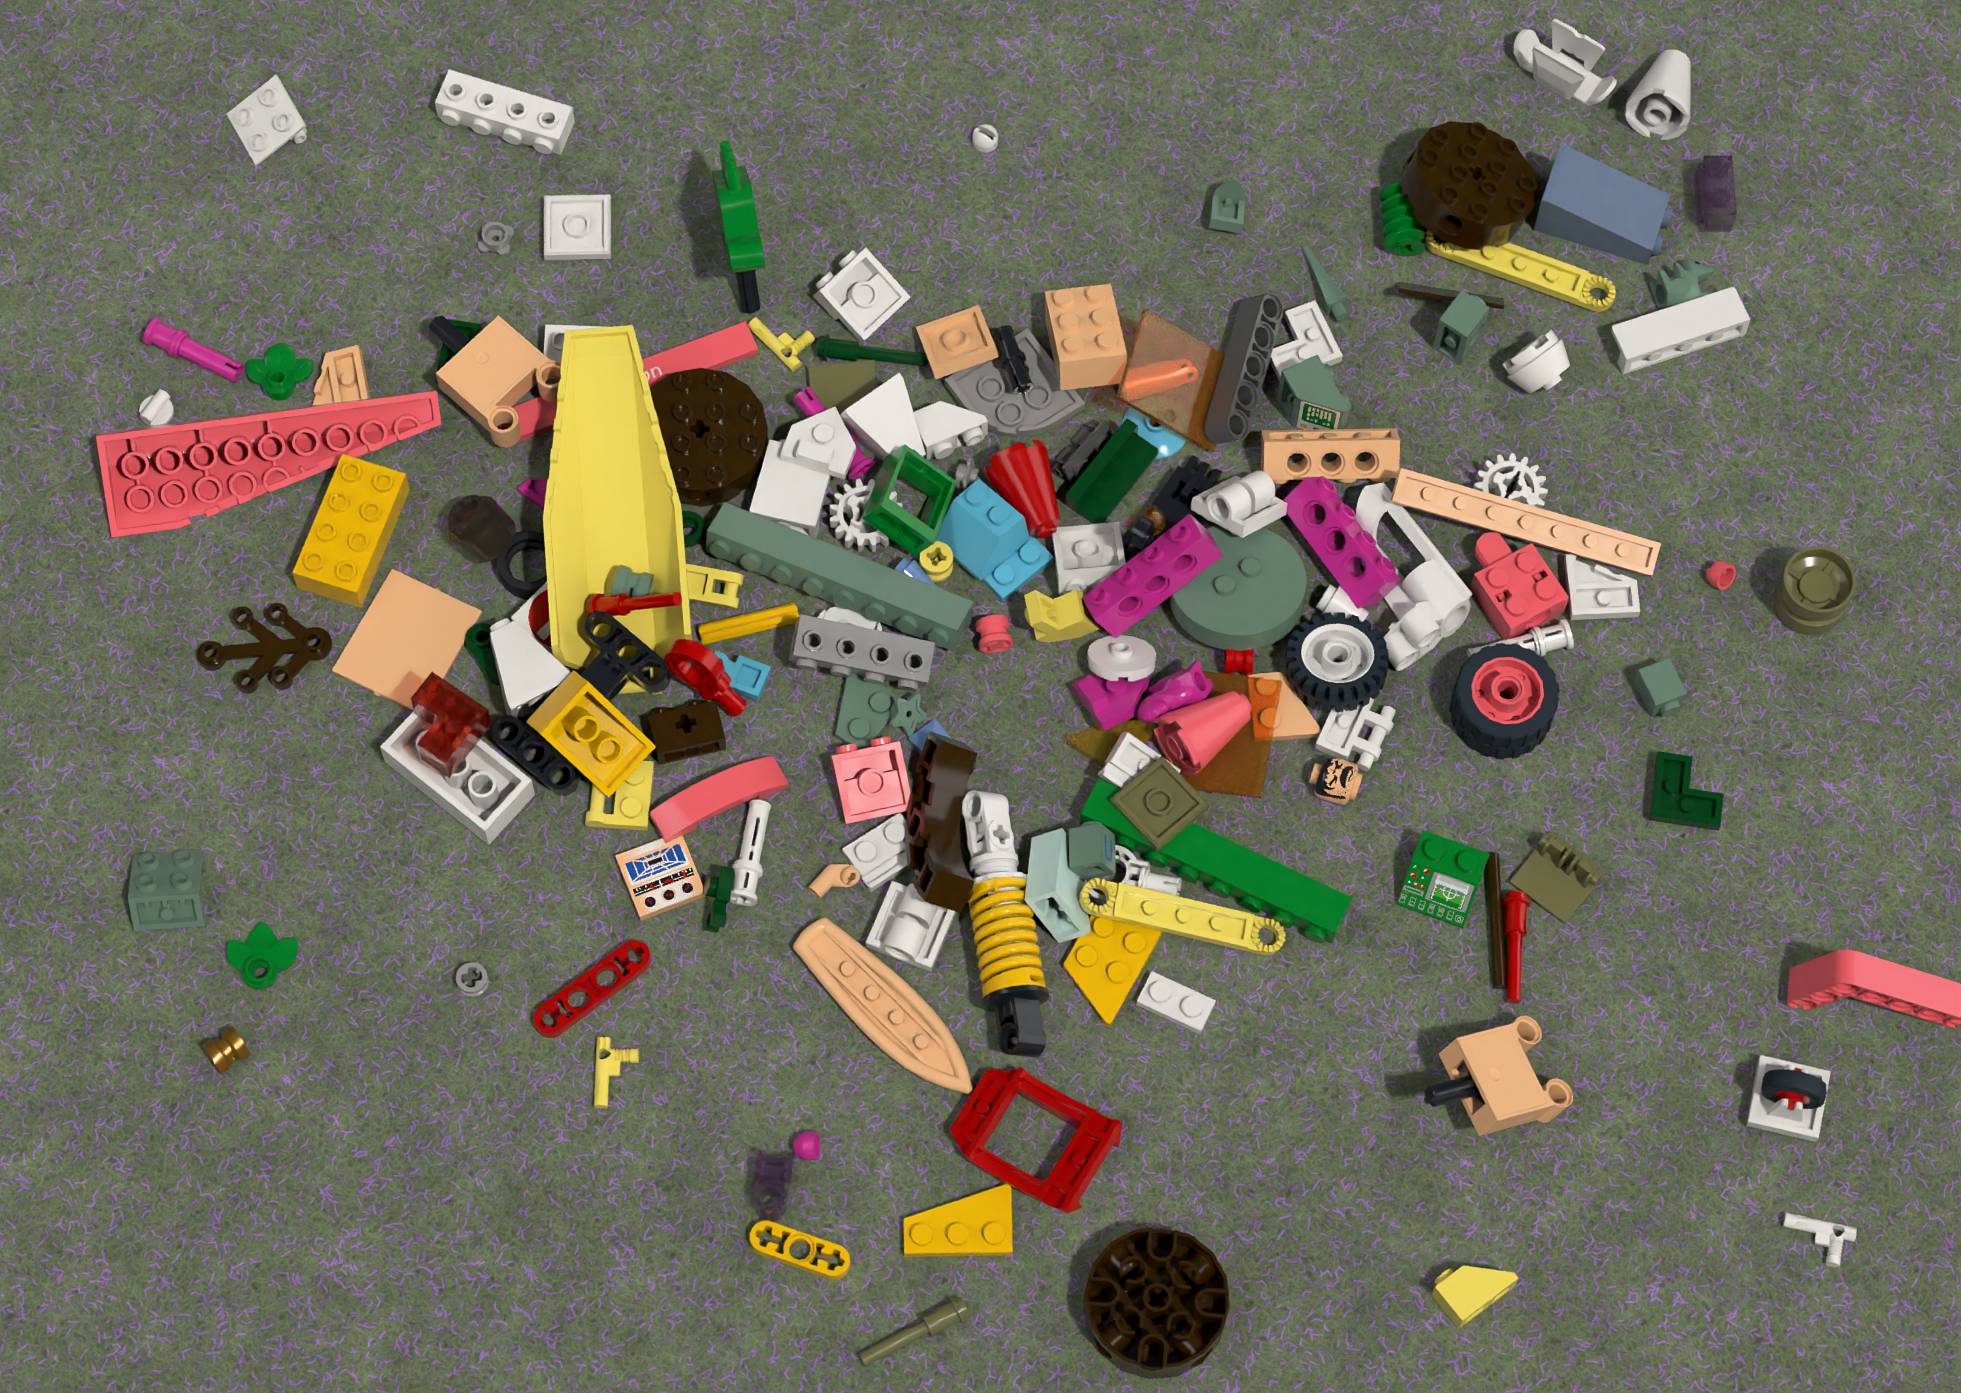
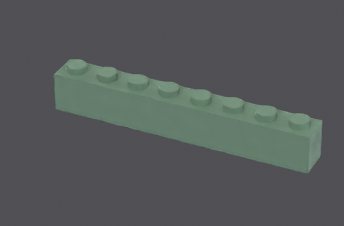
(839, 576)

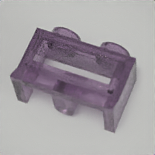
(1715, 194)

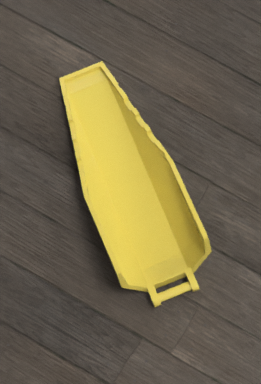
(610, 500)

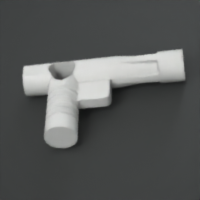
(1823, 1234)

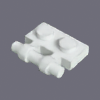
(1343, 728)

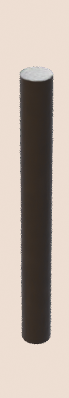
(1496, 921)

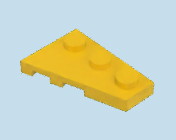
(964, 1227)

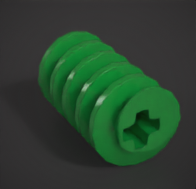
(1401, 227)

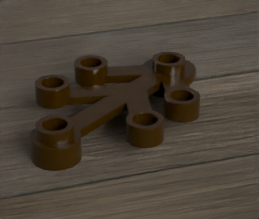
(269, 649)

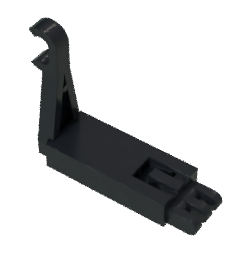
(1173, 503)

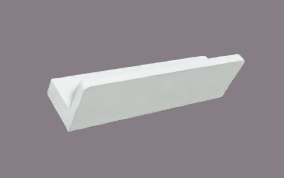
(1680, 329)

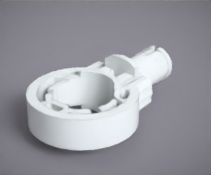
(1140, 871)

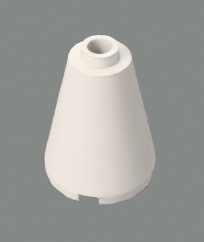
(1662, 97)

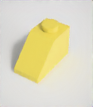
(1470, 1291)

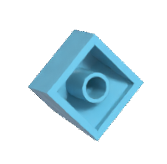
(982, 530)

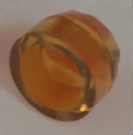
(1156, 516)

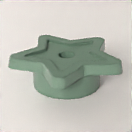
(899, 710)

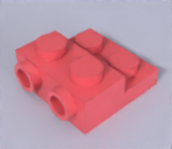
(871, 779)

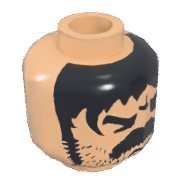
(1336, 780)

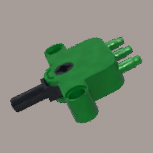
(739, 227)

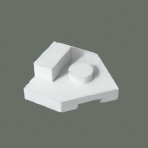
(820, 444)

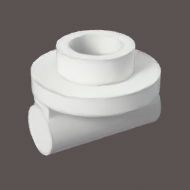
(157, 409)

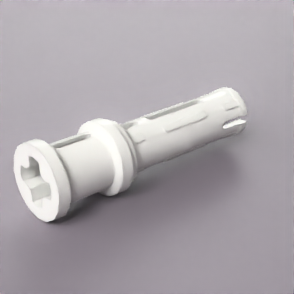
(1539, 639)
(745, 869)

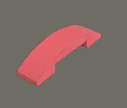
(717, 794)

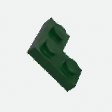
(1677, 803)

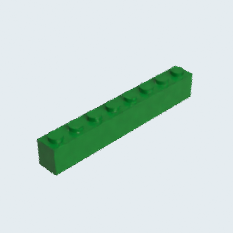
(1231, 871)

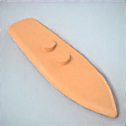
(883, 1005)

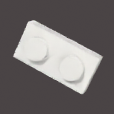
(1176, 1002)

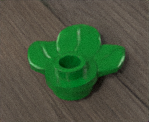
(279, 371)
(262, 951)

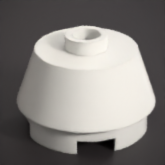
(1538, 363)

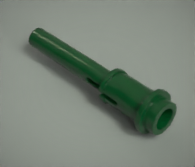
(851, 350)

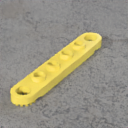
(1531, 271)
(1182, 916)

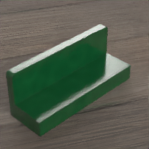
(1111, 474)

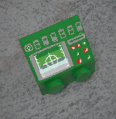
(1442, 879)

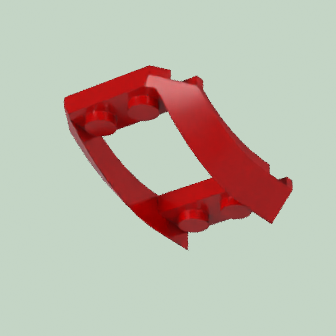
(1079, 1160)

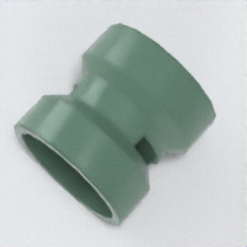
(631, 582)

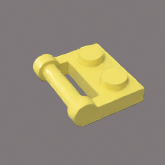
(631, 802)

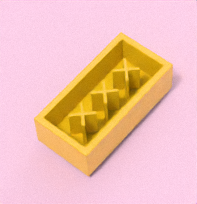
(351, 531)

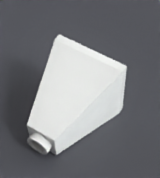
(884, 420)
(524, 668)

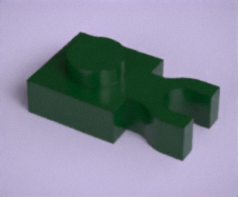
(718, 892)

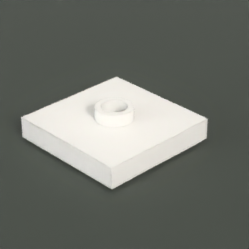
(577, 227)

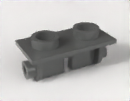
(1089, 443)

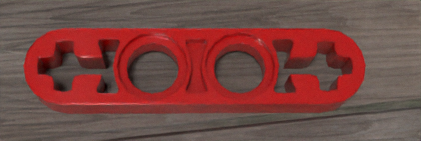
(588, 984)

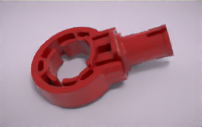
(706, 676)

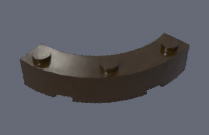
(934, 823)

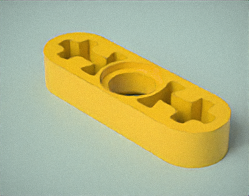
(771, 1250)

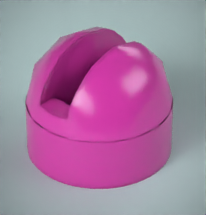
(807, 1145)

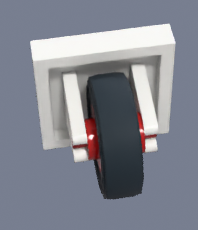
(1788, 1098)

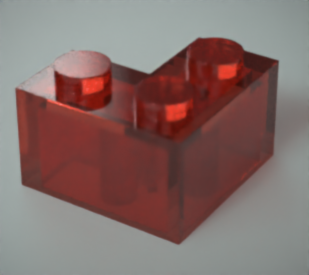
(455, 721)

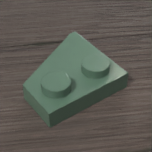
(863, 711)

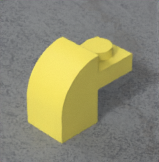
(1059, 617)

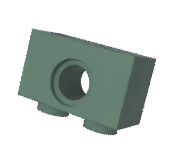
(1461, 327)

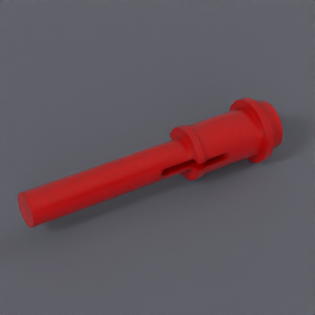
(623, 604)
(1515, 928)

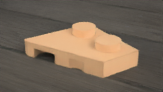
(342, 377)
(1292, 716)

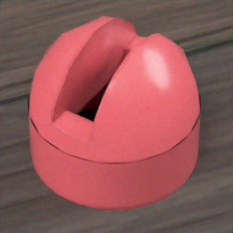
(1721, 574)

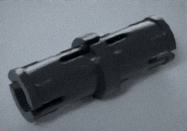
(1012, 359)

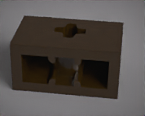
(674, 744)

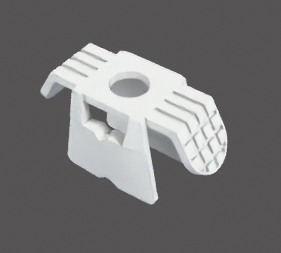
(1560, 71)

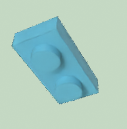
(1018, 569)

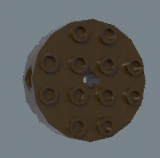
(1469, 185)
(732, 430)
(1163, 1267)

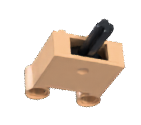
(493, 374)
(1497, 1079)

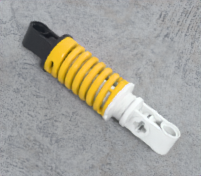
(1004, 928)

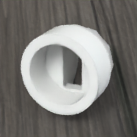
(983, 142)

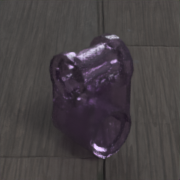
(774, 1179)

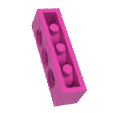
(1324, 536)
(1152, 576)

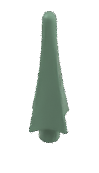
(1331, 295)

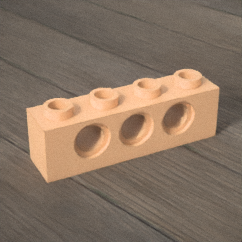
(1314, 444)

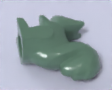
(1682, 284)

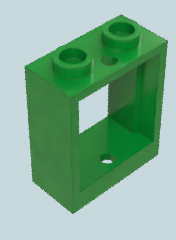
(895, 521)

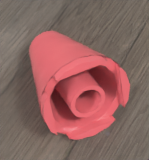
(1201, 730)

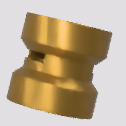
(224, 1051)

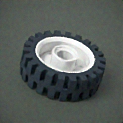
(1314, 657)

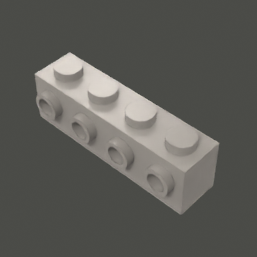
(861, 652)

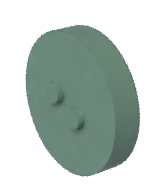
(1245, 595)

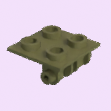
(1558, 877)

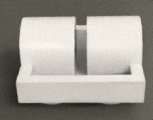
(1241, 503)
(910, 927)

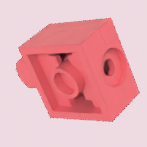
(1515, 587)

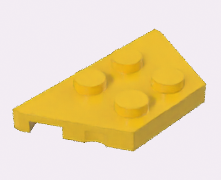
(1109, 963)

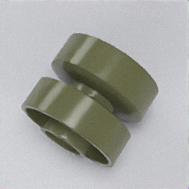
(1814, 590)

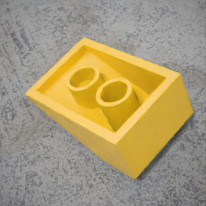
(591, 733)

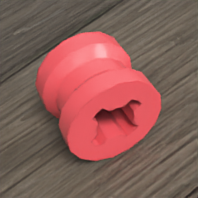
(994, 633)

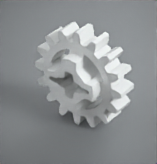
(1496, 483)
(853, 504)

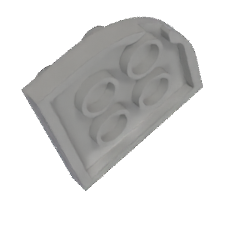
(989, 392)

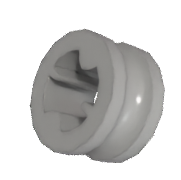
(464, 973)

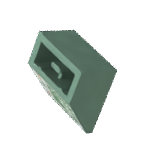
(1311, 396)

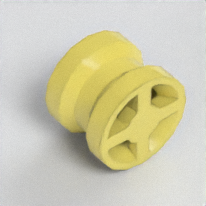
(937, 569)

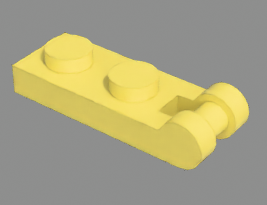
(702, 583)

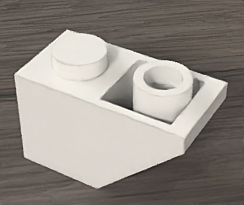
(949, 427)

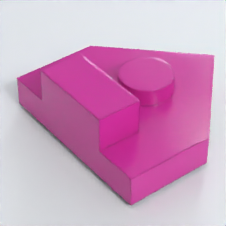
(1110, 700)

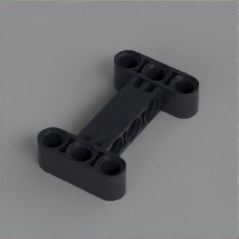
(607, 675)

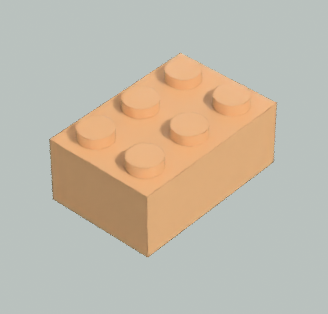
(1085, 336)

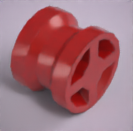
(1238, 661)

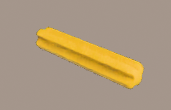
(748, 623)

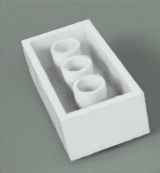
(479, 794)

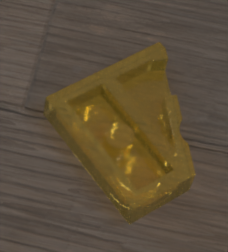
(1097, 744)

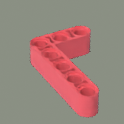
(1877, 982)

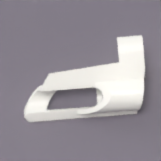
(1429, 600)

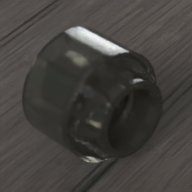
(480, 528)

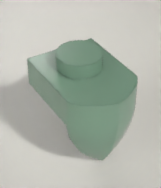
(1227, 207)

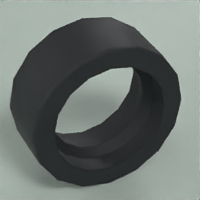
(521, 541)

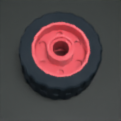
(1504, 701)

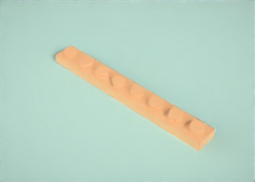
(1525, 522)

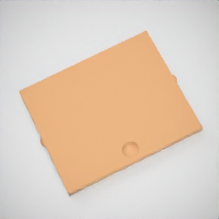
(405, 638)

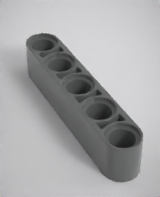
(1243, 368)

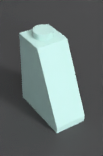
(1055, 888)

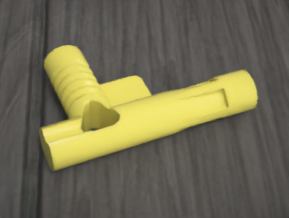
(783, 343)
(609, 1068)

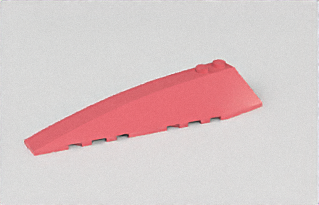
(207, 465)

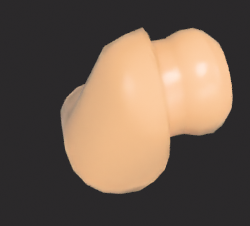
(834, 876)

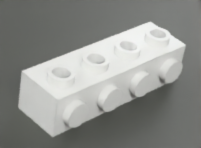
(504, 112)

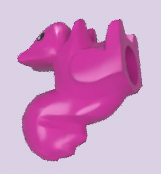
(1175, 691)

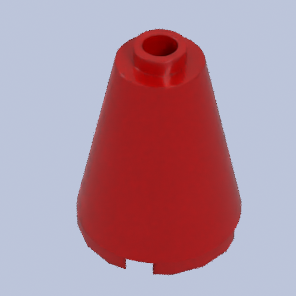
(1026, 483)

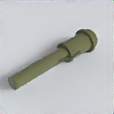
(932, 1323)

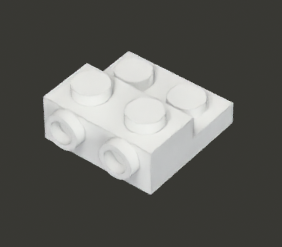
(860, 294)
(1086, 555)

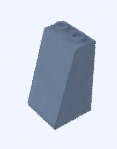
(1602, 208)

